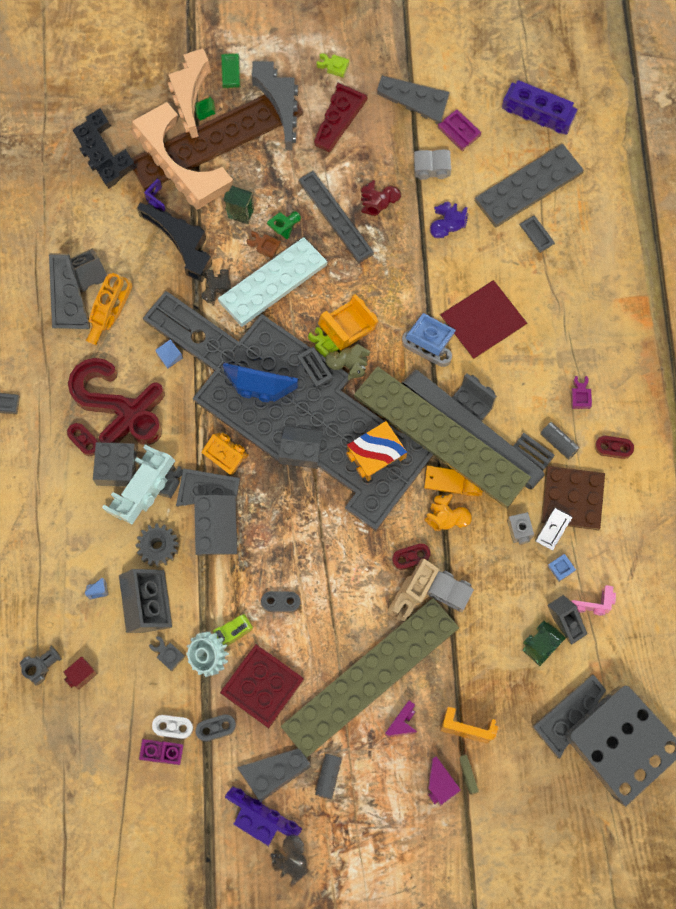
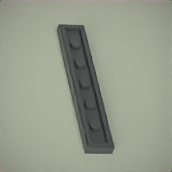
(336, 217)

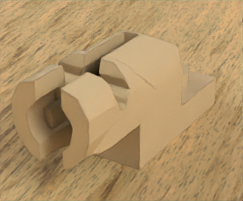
(413, 589)

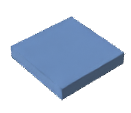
(430, 334)

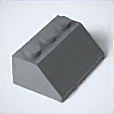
(215, 525)
(145, 600)

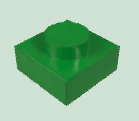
(205, 108)

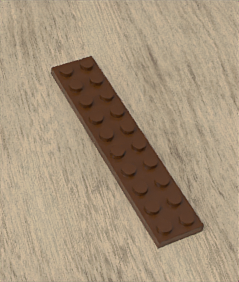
(214, 139)

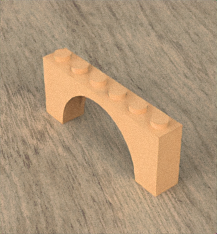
(198, 187)

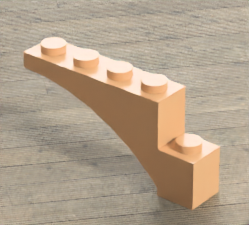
(186, 86)

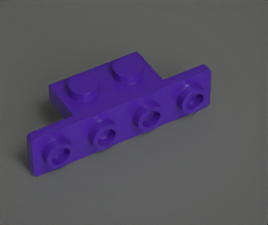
(258, 819)

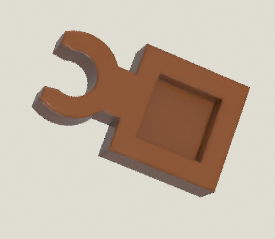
(266, 245)

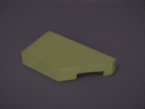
(468, 775)

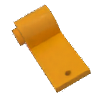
(449, 481)

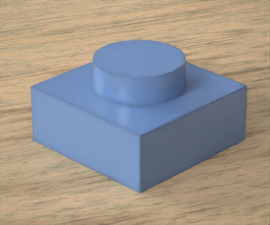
(561, 567)

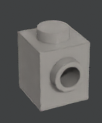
(520, 528)

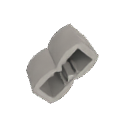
(432, 164)
(450, 591)

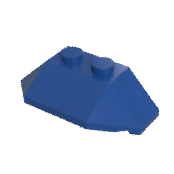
(259, 383)

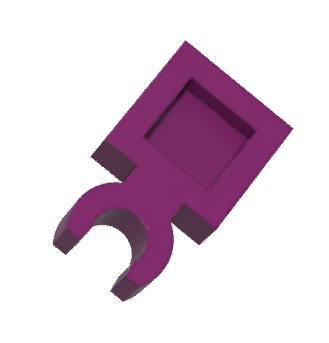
(580, 396)

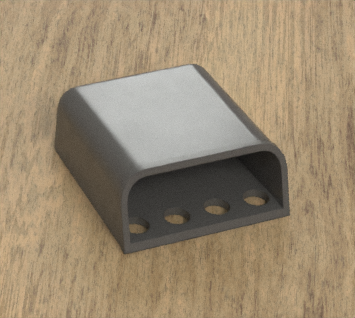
(620, 739)

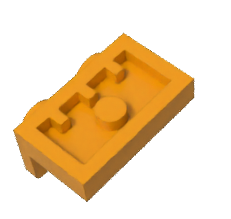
(224, 452)

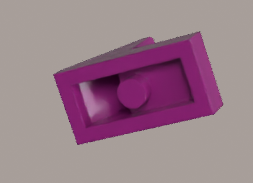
(399, 727)

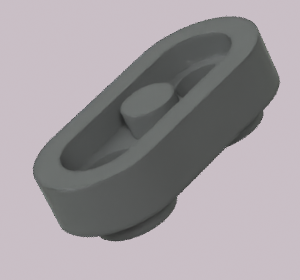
(280, 603)
(216, 729)

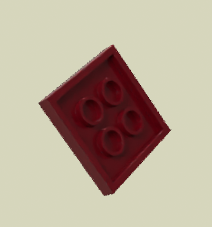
(262, 686)

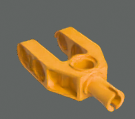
(105, 315)

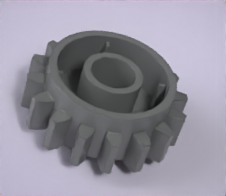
(161, 554)

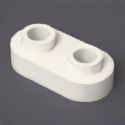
(173, 726)

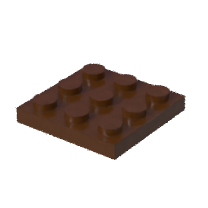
(575, 493)

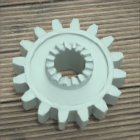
(207, 654)

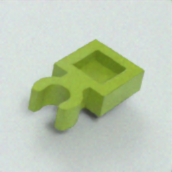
(335, 65)
(324, 343)

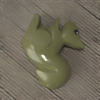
(352, 358)

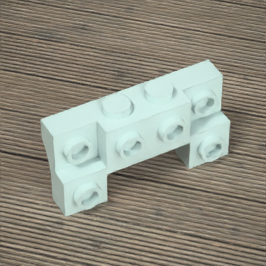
(143, 486)

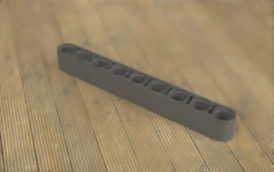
(451, 408)

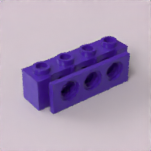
(540, 107)

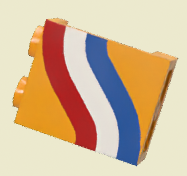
(375, 450)

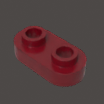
(82, 441)
(613, 447)
(410, 555)

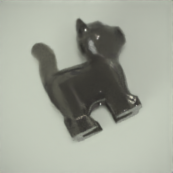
(215, 285)

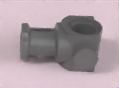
(41, 662)

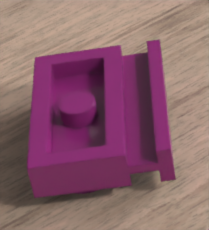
(459, 130)

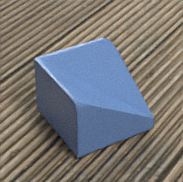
(169, 354)
(97, 589)

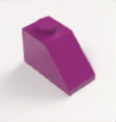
(440, 784)

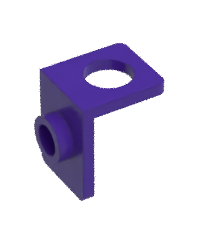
(150, 196)

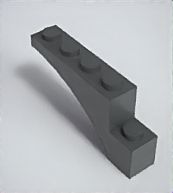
(281, 93)

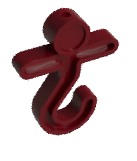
(132, 414)

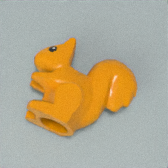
(446, 518)

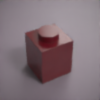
(79, 673)

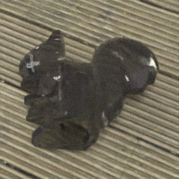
(294, 863)

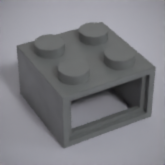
(114, 464)

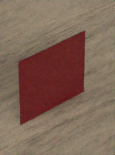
(483, 319)

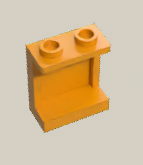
(348, 322)
(468, 731)

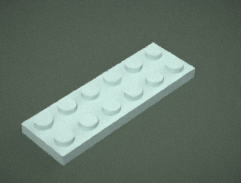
(272, 281)

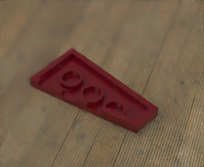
(342, 110)

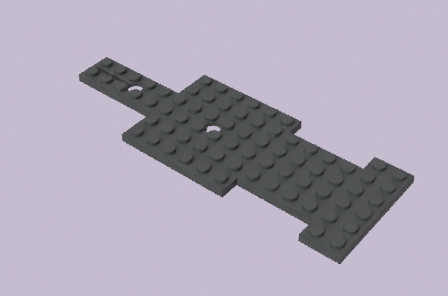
(321, 409)

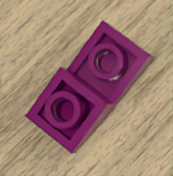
(160, 752)

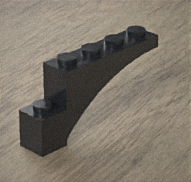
(185, 237)

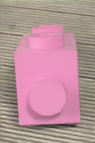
(607, 599)

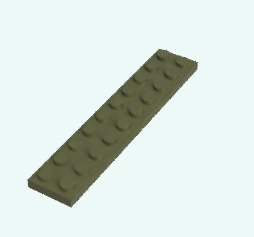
(442, 437)
(369, 678)

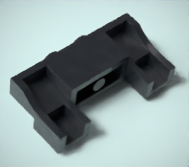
(109, 167)

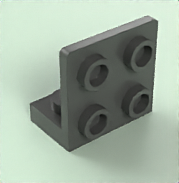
(475, 397)

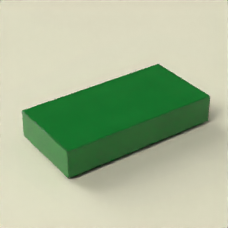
(230, 70)

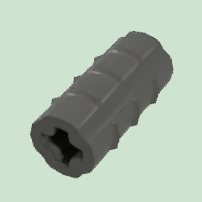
(560, 440)
(328, 776)

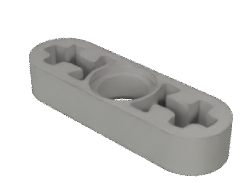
(429, 356)

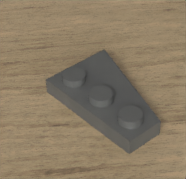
(204, 483)
(274, 772)

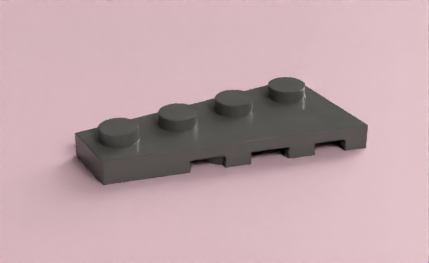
(419, 98)
(66, 299)
(566, 713)

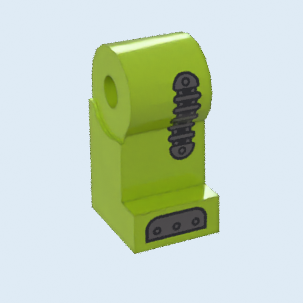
(234, 630)

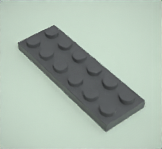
(529, 185)

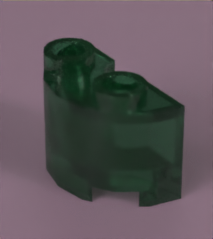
(543, 643)

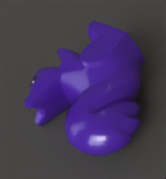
(452, 221)

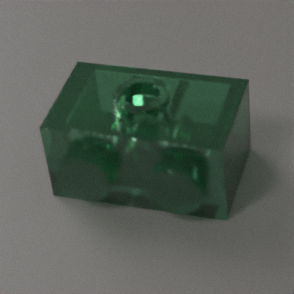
(239, 204)

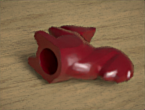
(378, 201)

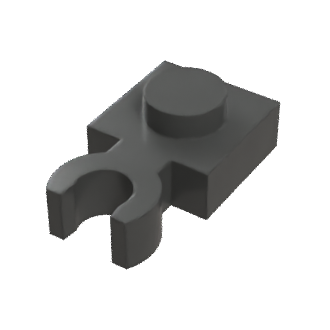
(172, 482)
(169, 655)

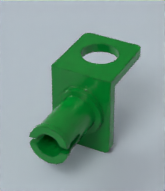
(284, 224)

